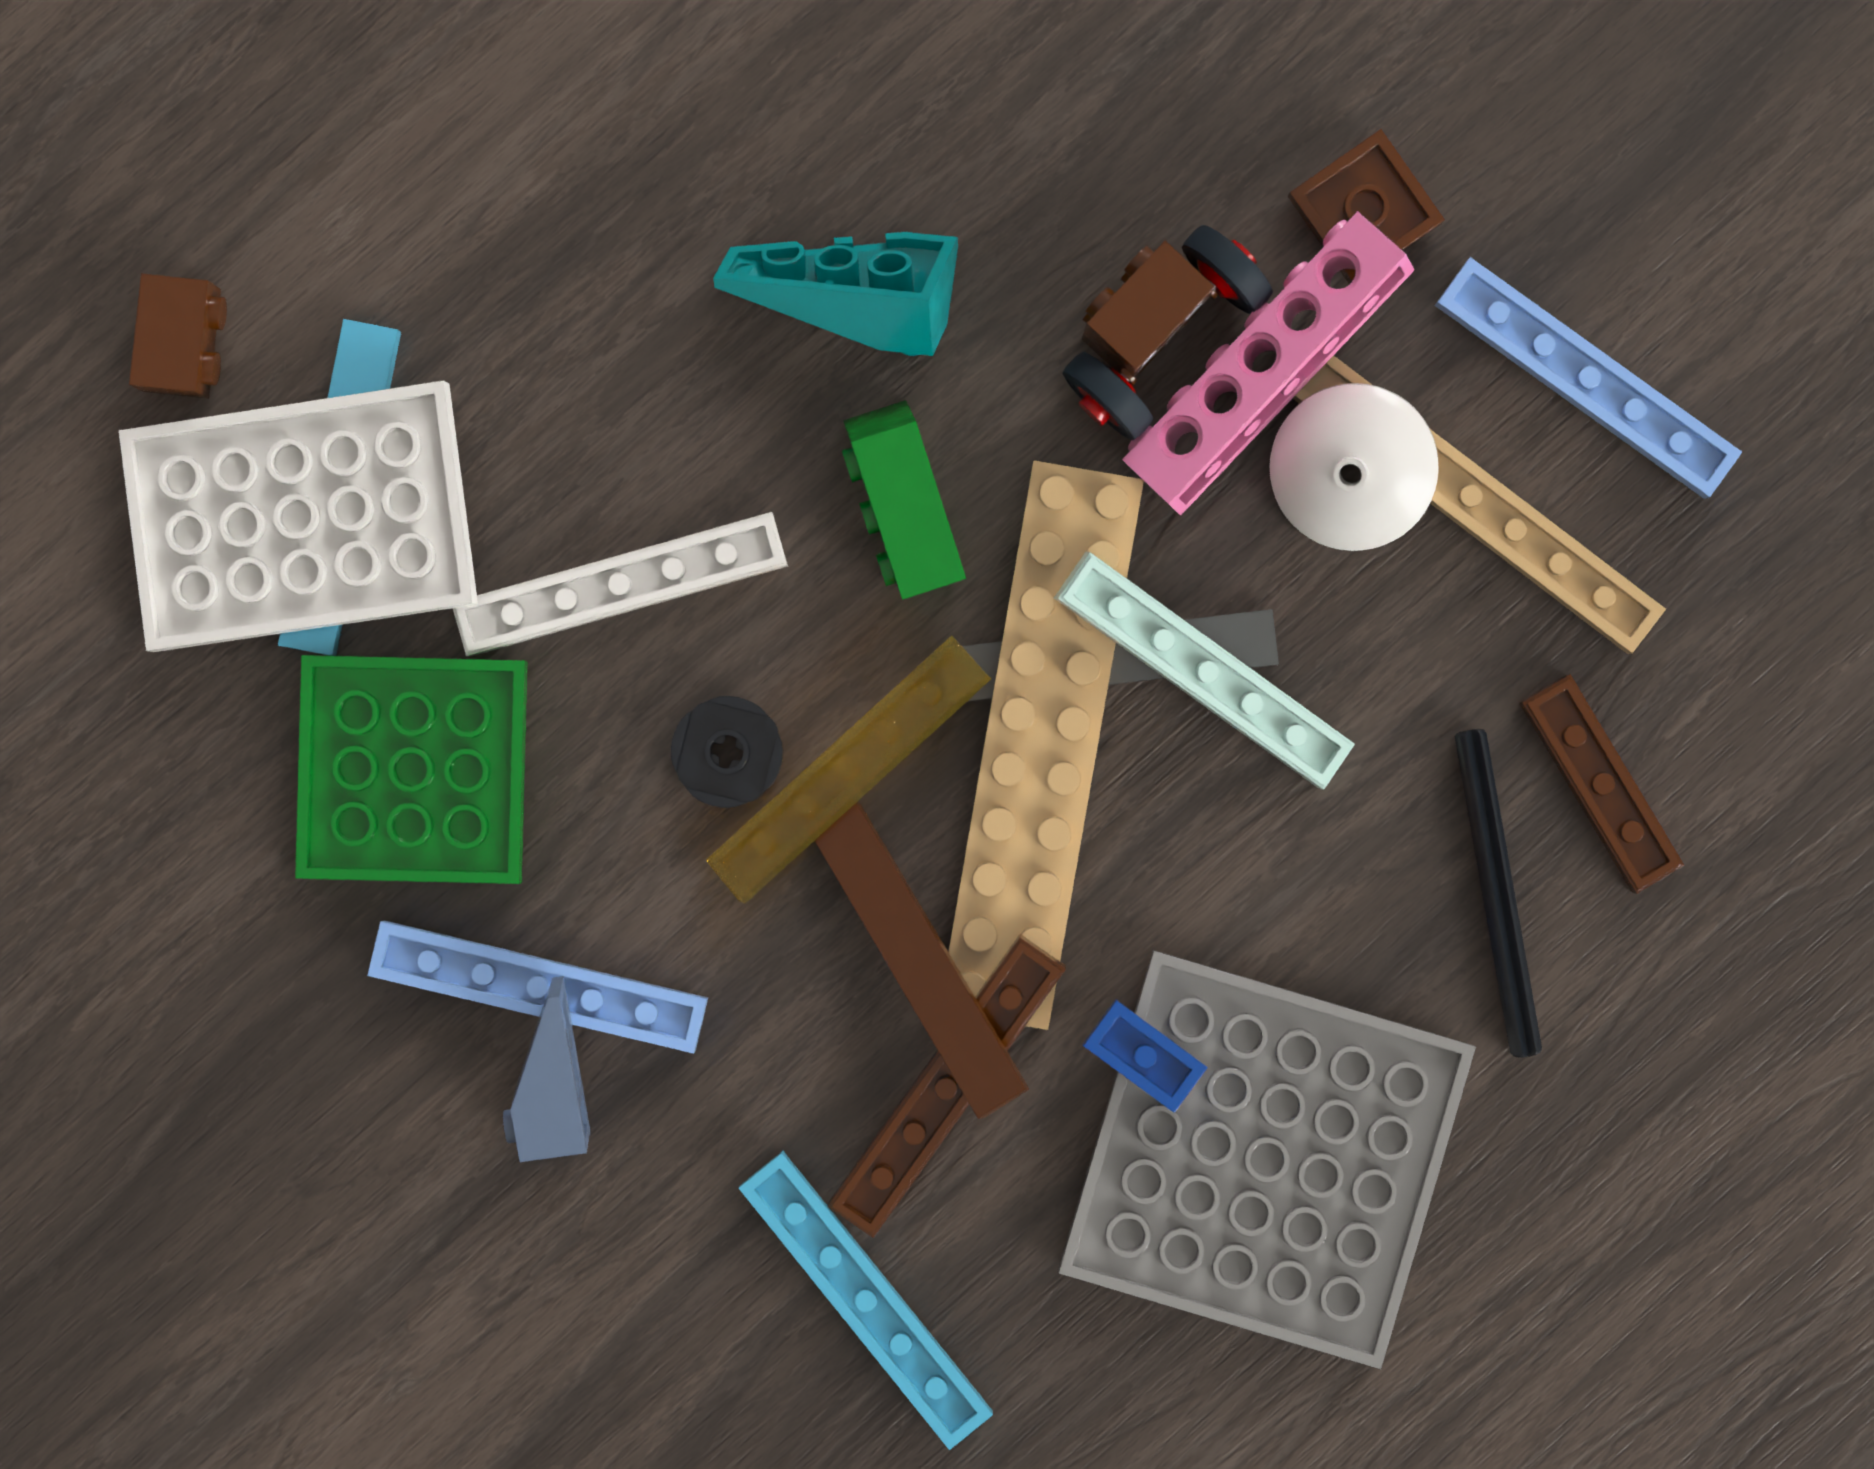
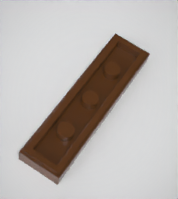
(1601, 784)

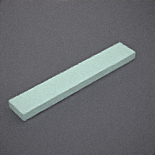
(1204, 670)

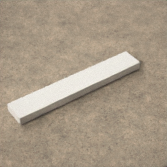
(621, 584)

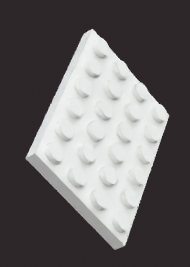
(298, 517)

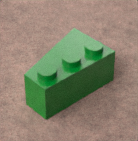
(902, 500)

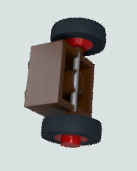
(1148, 312)

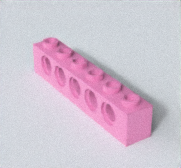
(1300, 355)

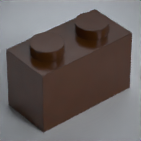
(177, 336)

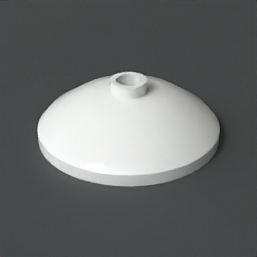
(1359, 428)

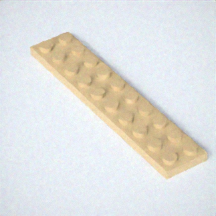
(1041, 727)

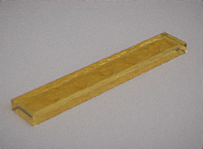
(848, 769)

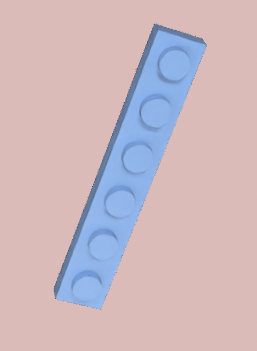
(1588, 378)
(523, 980)

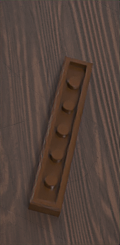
(920, 963)
(935, 1098)

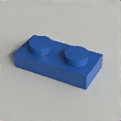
(1144, 1056)

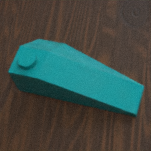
(875, 294)

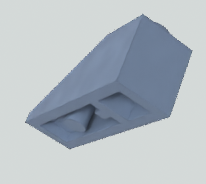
(549, 1099)

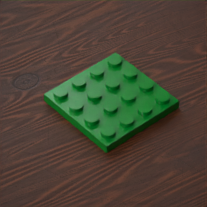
(411, 769)

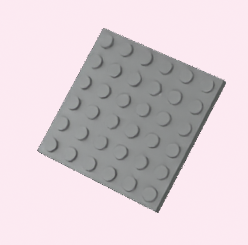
(1284, 1175)

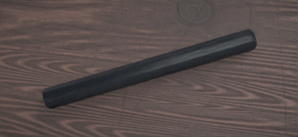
(1498, 893)

